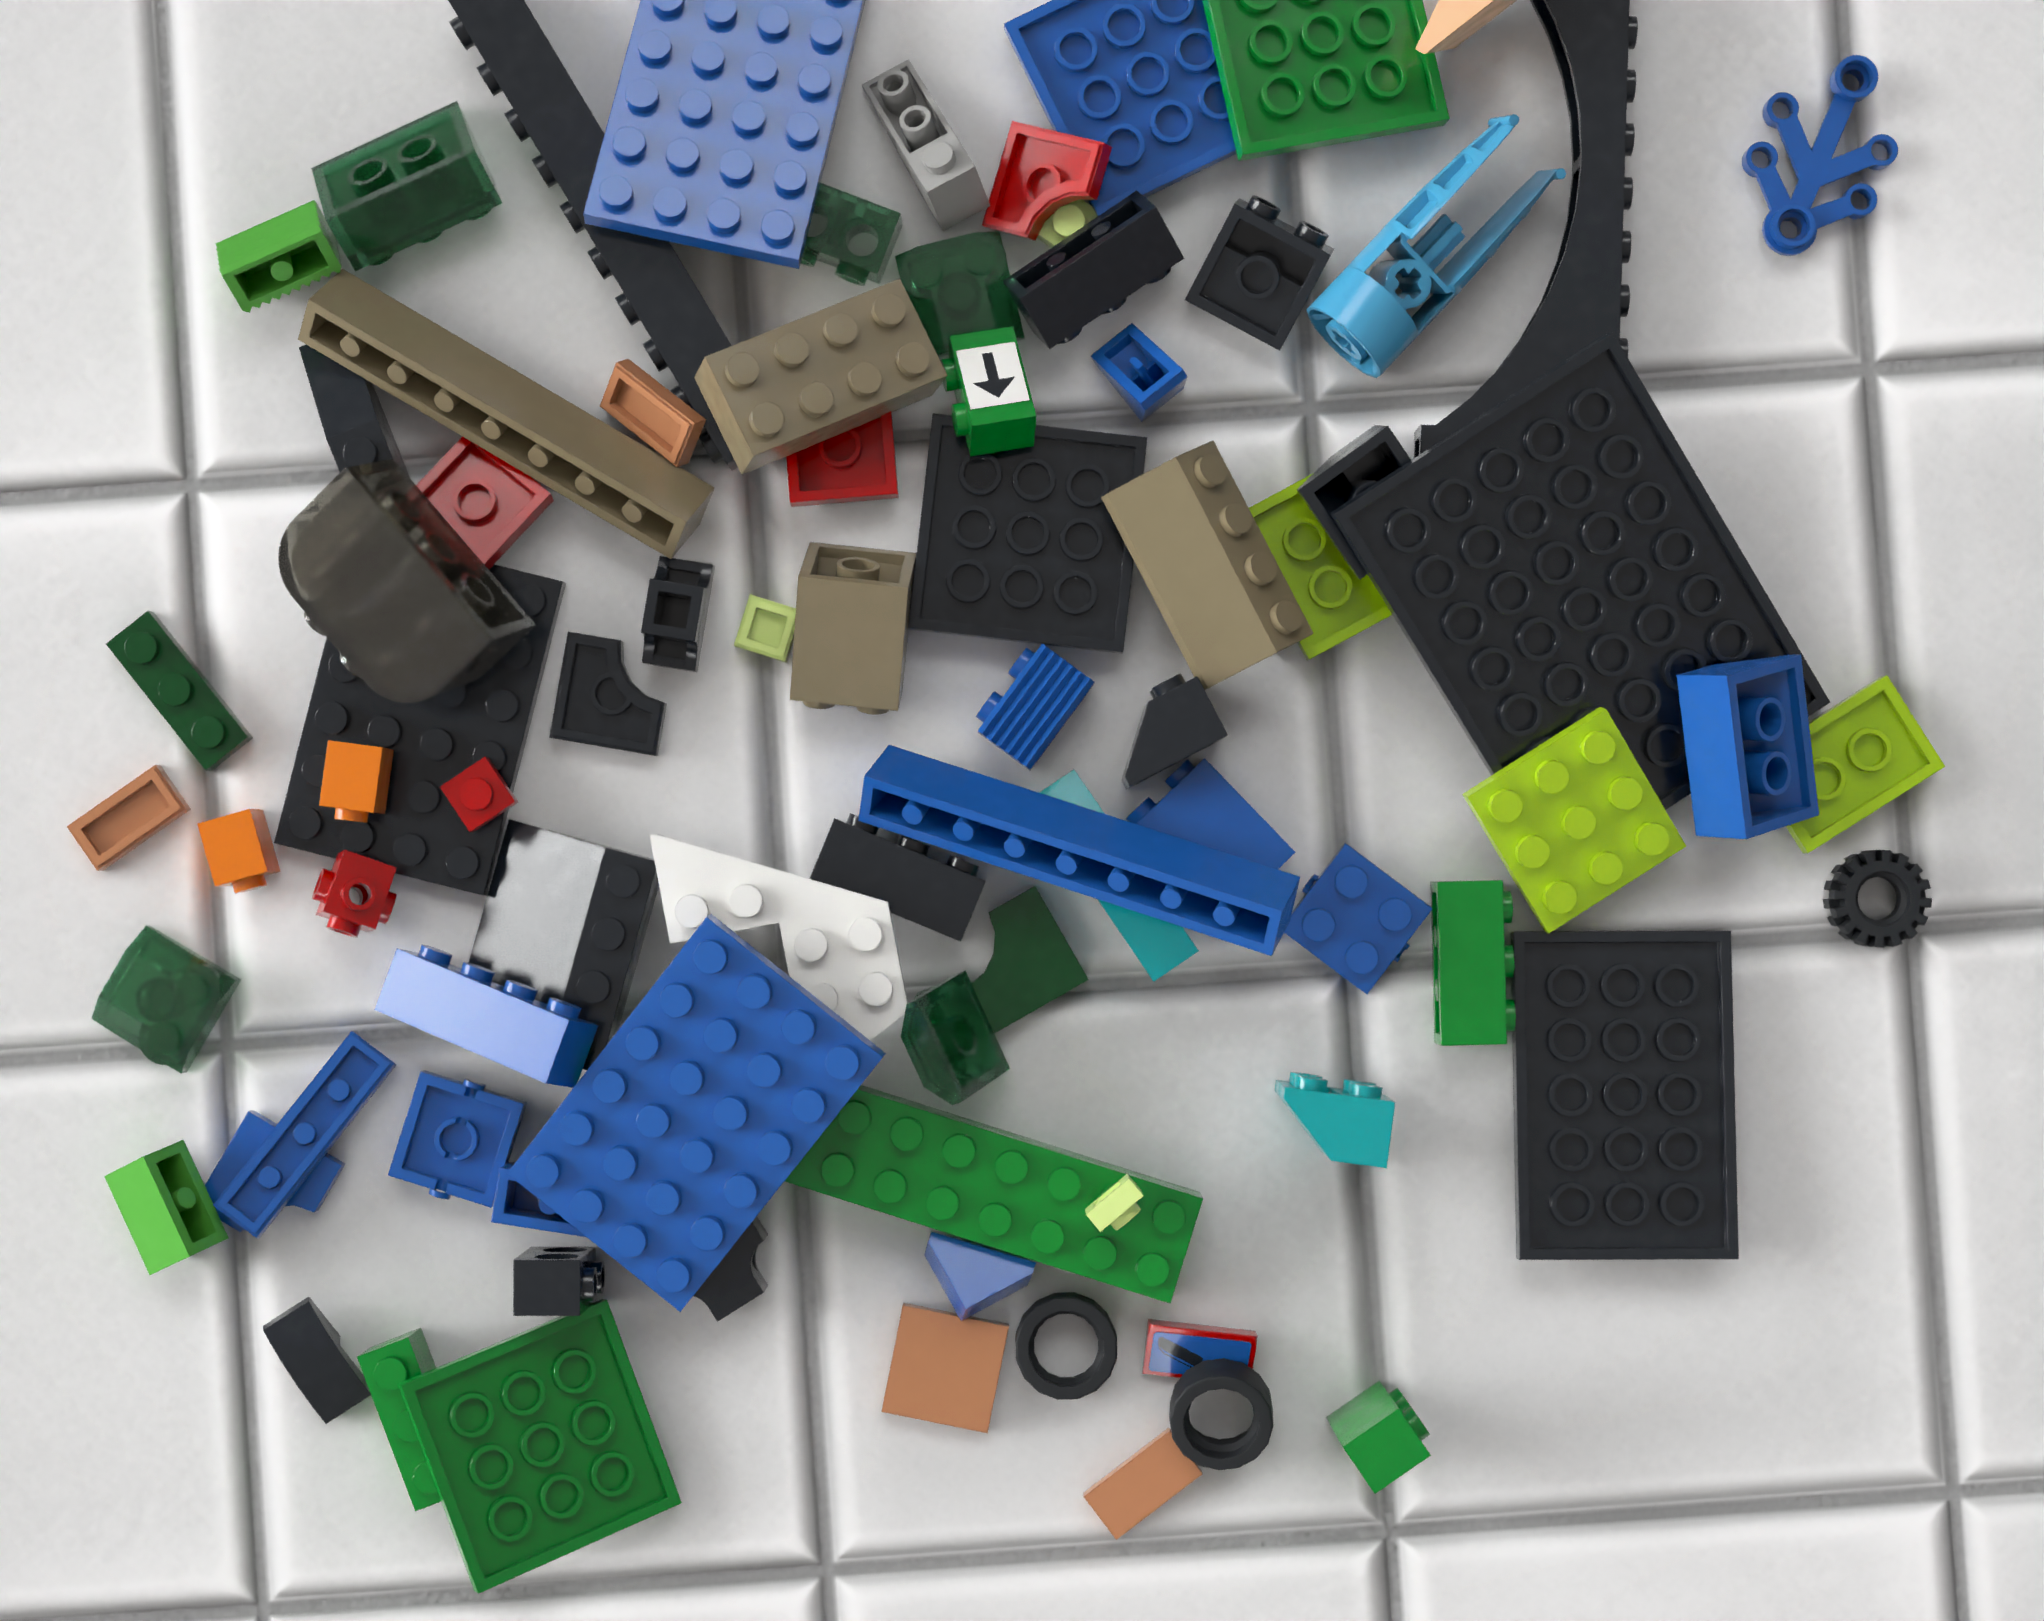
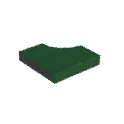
(1028, 961)

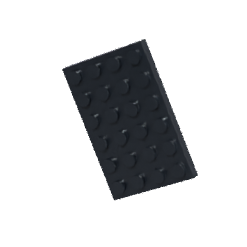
(430, 746)
(1624, 1095)

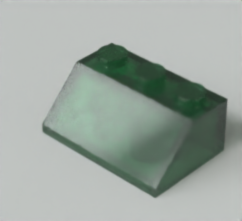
(405, 187)

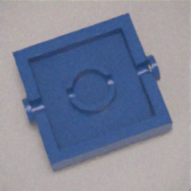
(1356, 918)
(456, 1138)

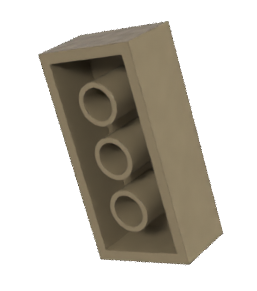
(820, 376)

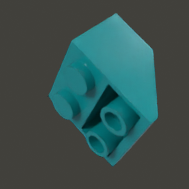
(1343, 1123)

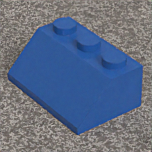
(1748, 746)

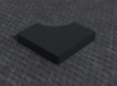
(600, 702)

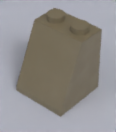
(852, 627)

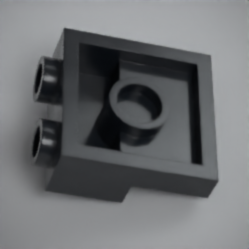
(1260, 271)

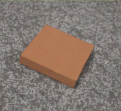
(945, 1368)

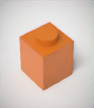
(355, 780)
(239, 850)

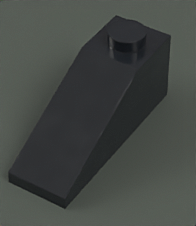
(349, 413)

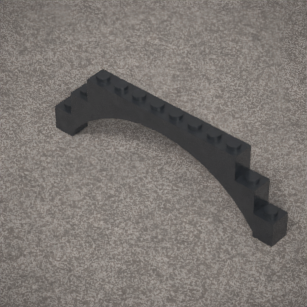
(1585, 285)

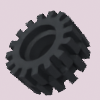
(1909, 898)

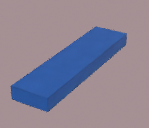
(304, 1135)

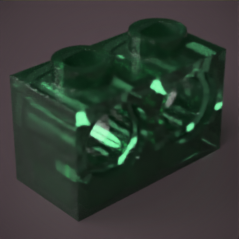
(847, 217)

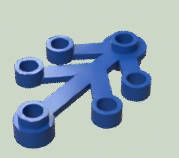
(1815, 165)

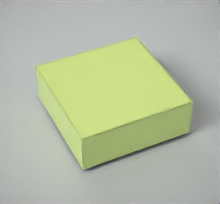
(767, 628)

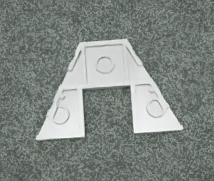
(832, 937)

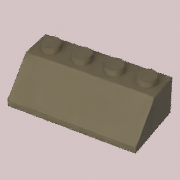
(1207, 564)

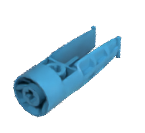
(1362, 311)

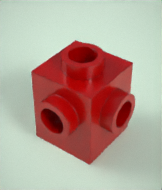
(371, 881)

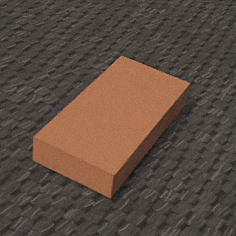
(652, 412)
(128, 817)
(1141, 1484)

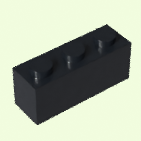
(1094, 270)
(902, 874)

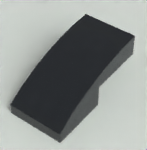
(315, 1360)

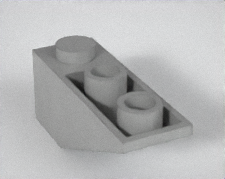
(927, 145)

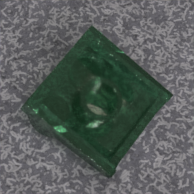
(959, 287)
(164, 999)
(952, 1040)

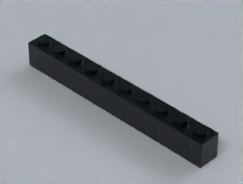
(569, 144)

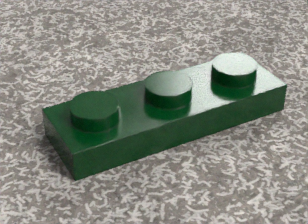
(179, 690)

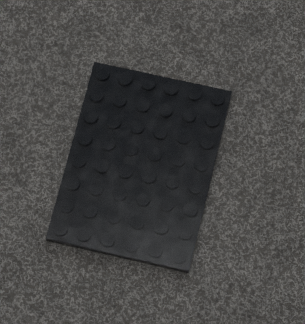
(1565, 568)

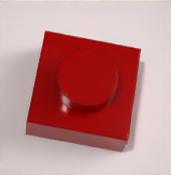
(479, 794)

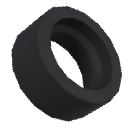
(1066, 1387)
(1226, 1452)

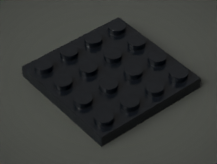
(1024, 541)

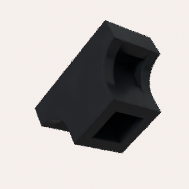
(676, 613)
(737, 1276)

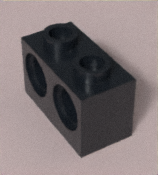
(556, 1281)

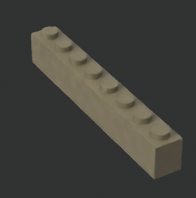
(505, 412)

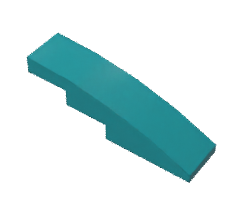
(1154, 942)

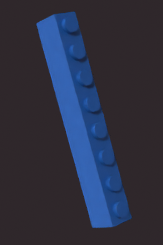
(1079, 849)

